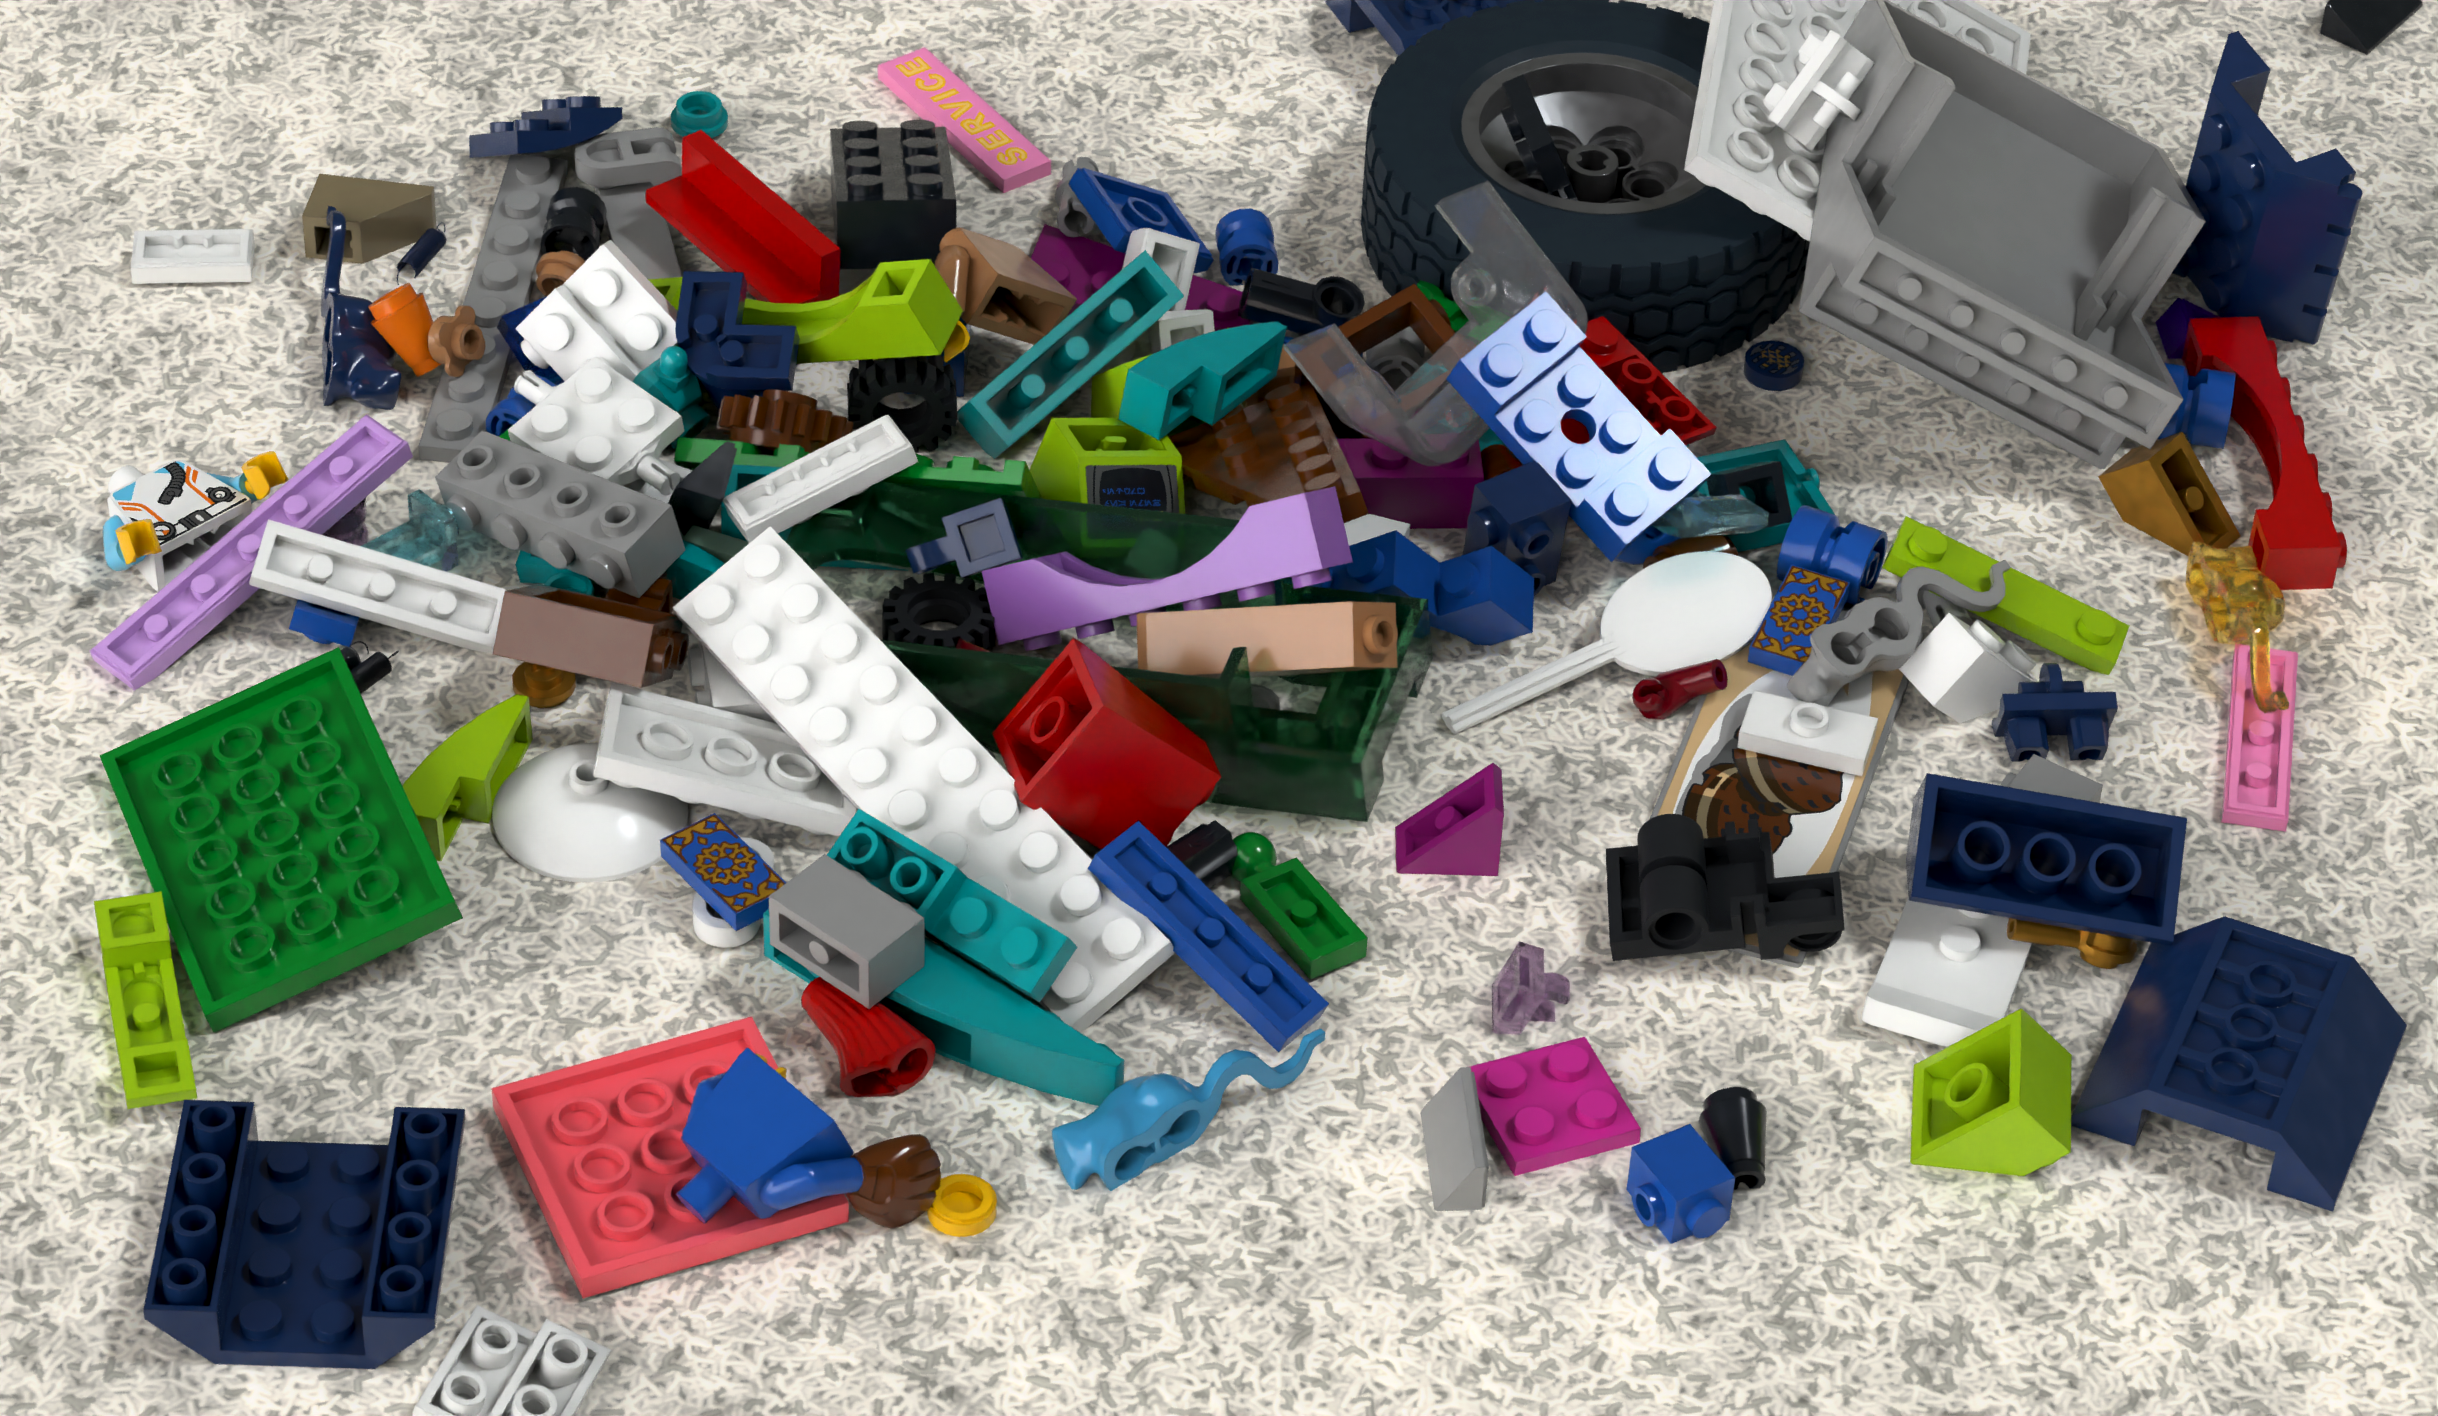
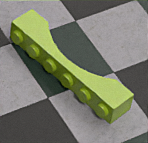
(892, 314)

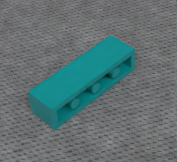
(1069, 355)

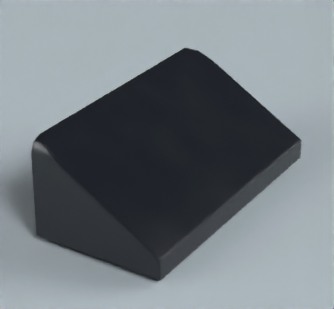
(2365, 22)
(703, 490)

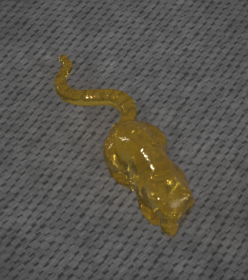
(2239, 608)

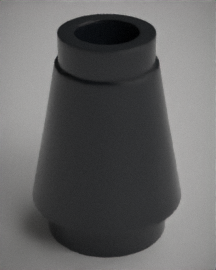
(1737, 1133)

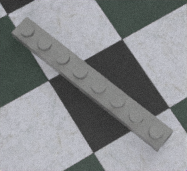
(498, 286)

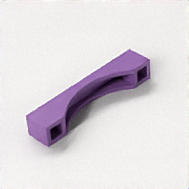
(1271, 542)

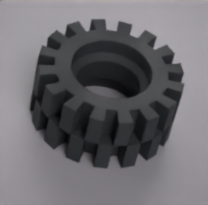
(905, 375)
(938, 602)

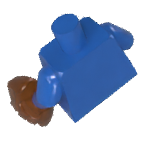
(781, 1150)

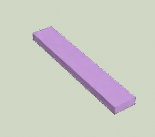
(221, 576)

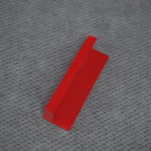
(746, 226)

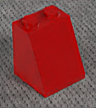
(1102, 752)

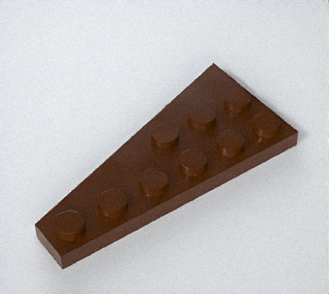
(1270, 453)

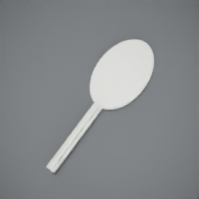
(1655, 622)

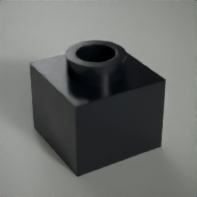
(1762, 485)

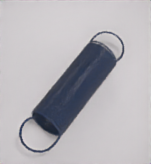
(423, 250)

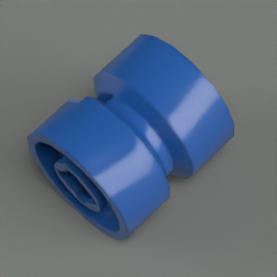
(2205, 407)
(1823, 546)

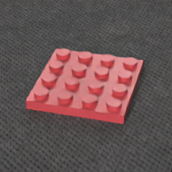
(611, 1158)

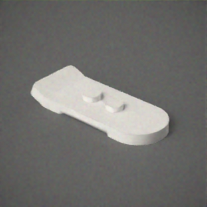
(1945, 974)

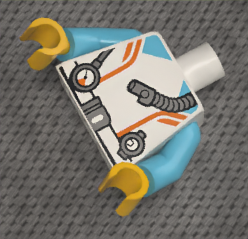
(179, 513)

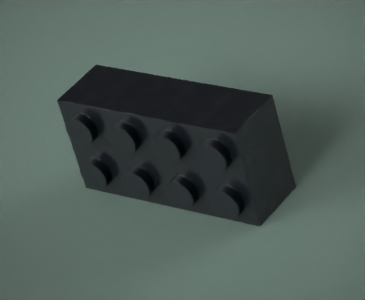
(890, 192)

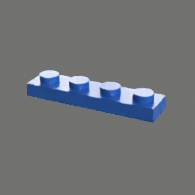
(1209, 936)

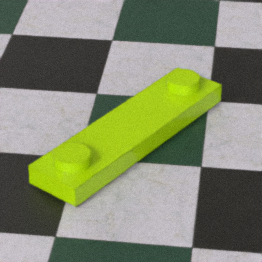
(2028, 607)

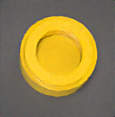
(963, 1205)

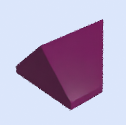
(1456, 831)

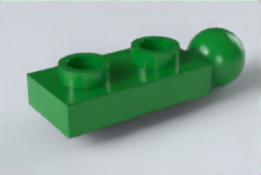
(1295, 908)

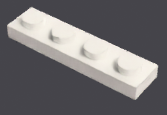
(378, 587)

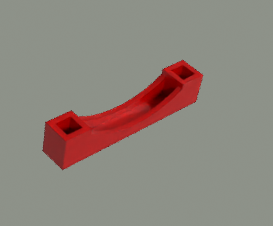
(2296, 534)

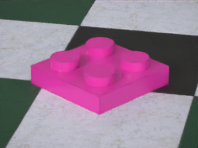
(1552, 1106)

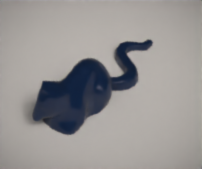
(353, 352)

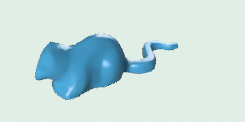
(1160, 1116)

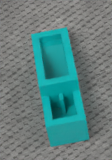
(1201, 377)

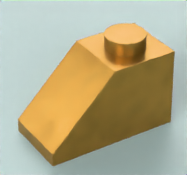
(2169, 496)

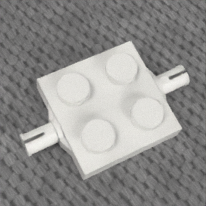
(599, 425)

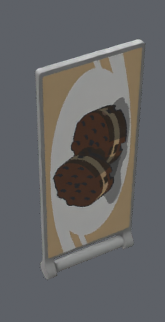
(1800, 804)

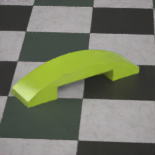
(144, 1000)

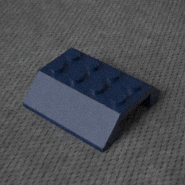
(2270, 221)

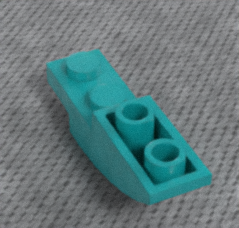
(956, 909)

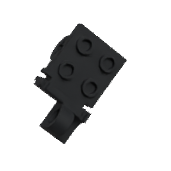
(1707, 893)

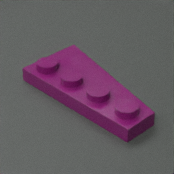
(1088, 265)

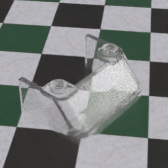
(1490, 286)

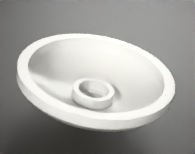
(579, 825)

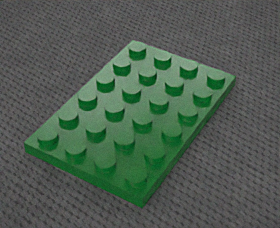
(278, 839)

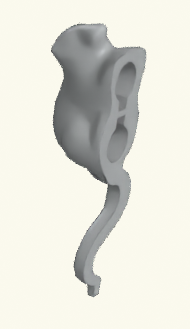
(1882, 632)

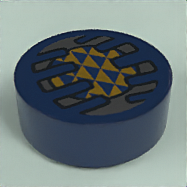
(1773, 365)

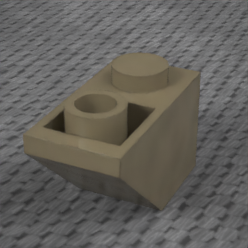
(376, 212)

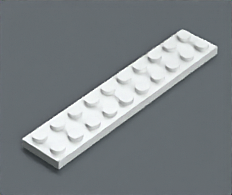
(913, 763)

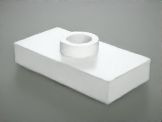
(192, 256)
(1807, 733)

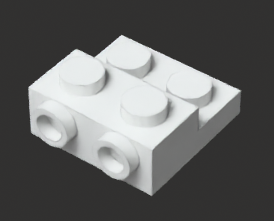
(600, 313)

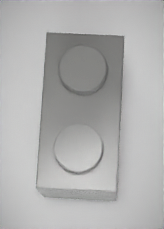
(847, 931)

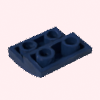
(554, 127)

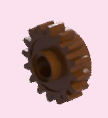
(780, 419)

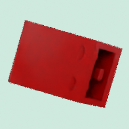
(1641, 384)

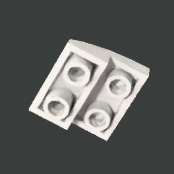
(512, 1370)

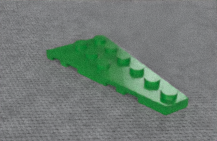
(959, 474)

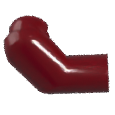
(1674, 688)

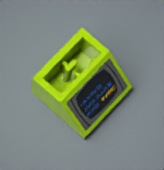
(1108, 466)

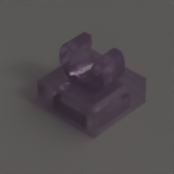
(1524, 991)

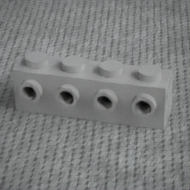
(561, 514)

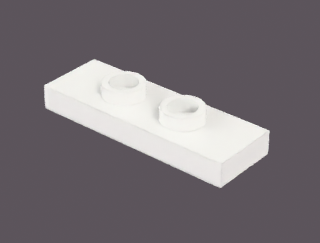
(821, 479)

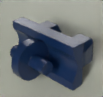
(2054, 709)

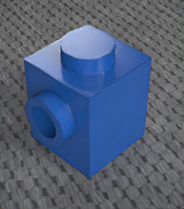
(1680, 1185)

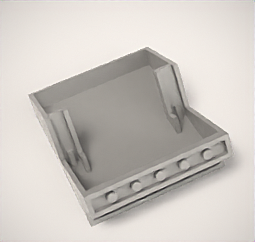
(1998, 239)

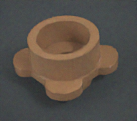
(456, 340)

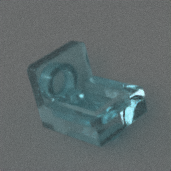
(425, 538)

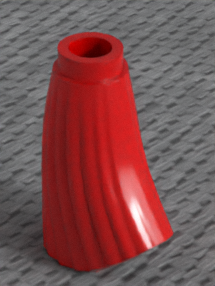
(873, 1046)

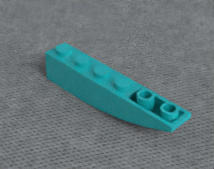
(992, 1027)

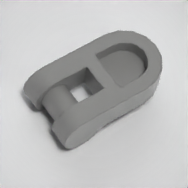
(627, 158)

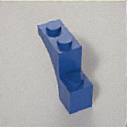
(1470, 595)

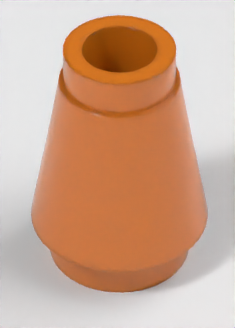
(405, 324)

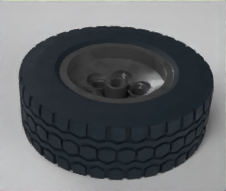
(1618, 90)

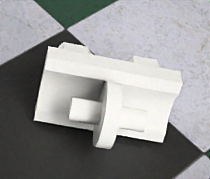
(1820, 90)

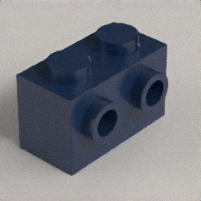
(1522, 518)

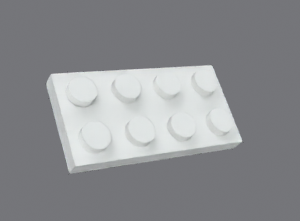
(715, 761)

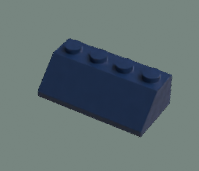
(2045, 858)

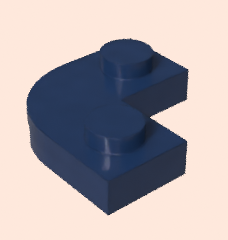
(721, 347)

